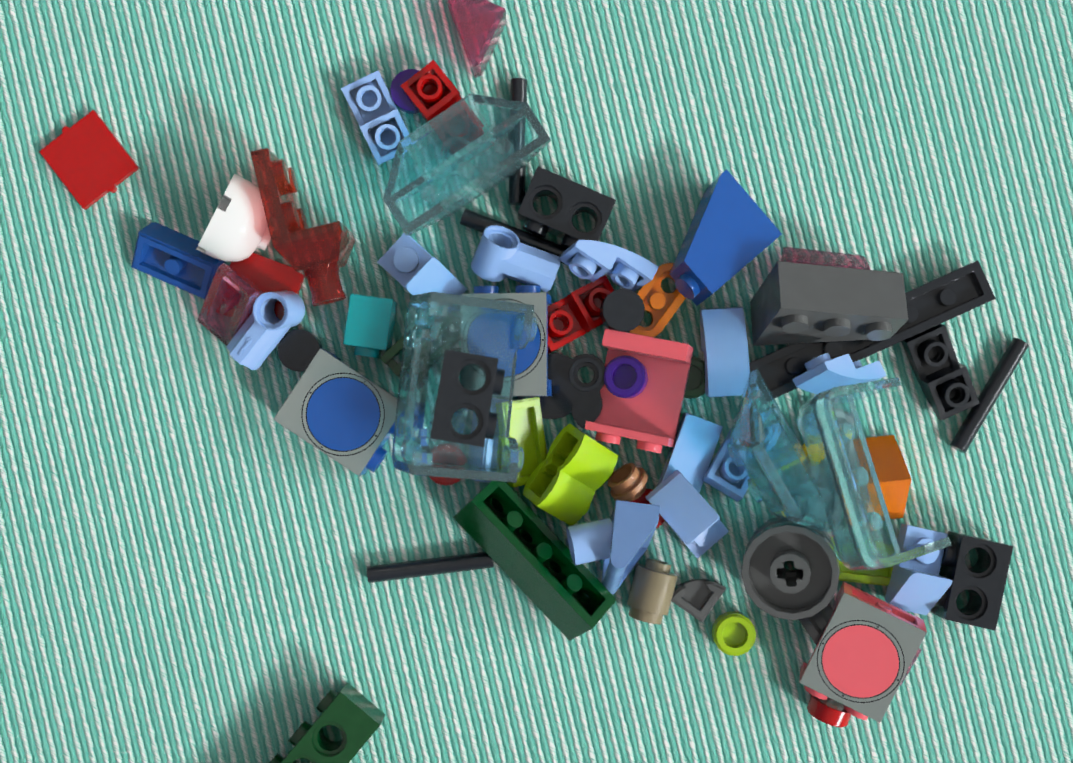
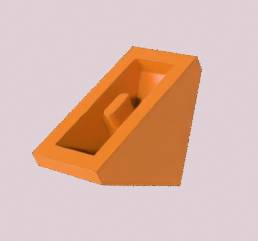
(891, 473)

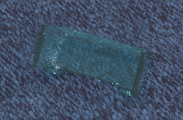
(849, 480)

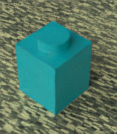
(370, 325)

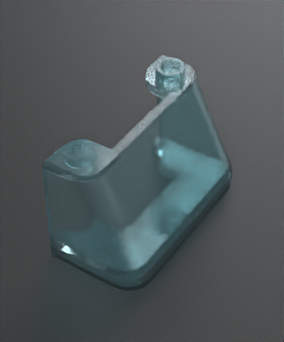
(472, 327)

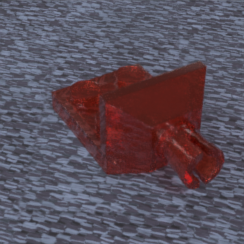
(310, 251)

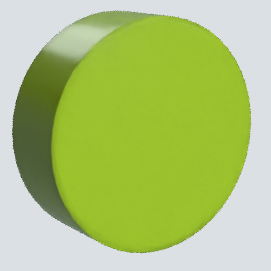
(733, 633)

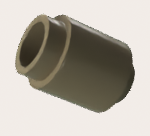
(651, 591)

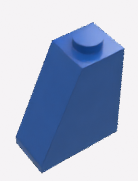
(721, 239)

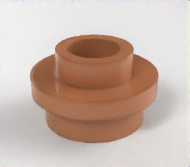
(628, 482)

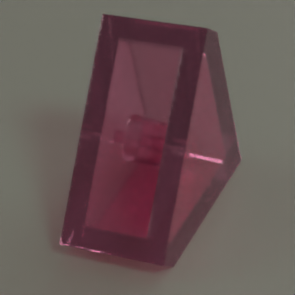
(479, 29)
(228, 303)

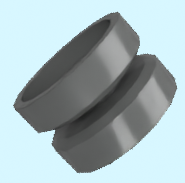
(790, 592)

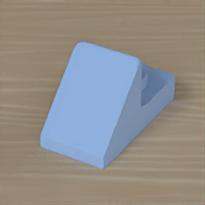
(418, 269)
(687, 513)
(916, 582)

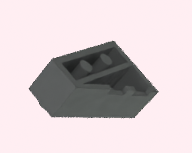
(827, 305)

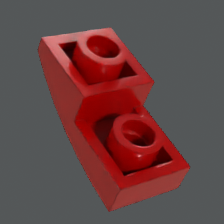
(431, 91)
(576, 313)

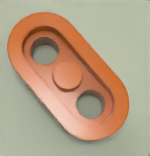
(658, 303)

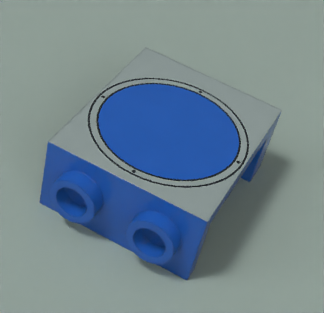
(532, 361)
(340, 413)

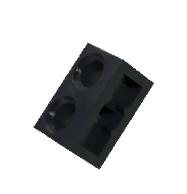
(570, 200)
(454, 396)
(983, 581)

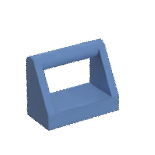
(631, 536)

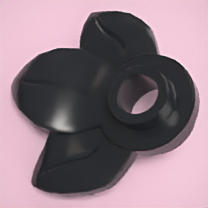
(571, 394)

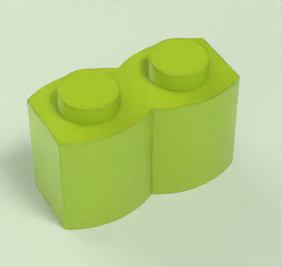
(570, 475)

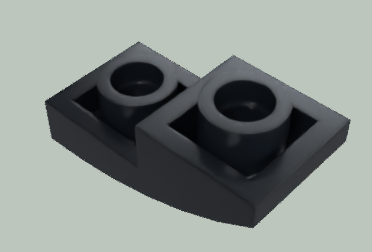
(939, 373)

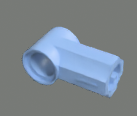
(503, 255)
(264, 329)
(589, 541)

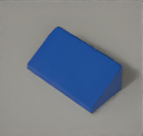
(174, 259)

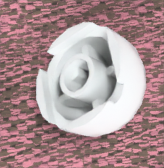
(237, 224)

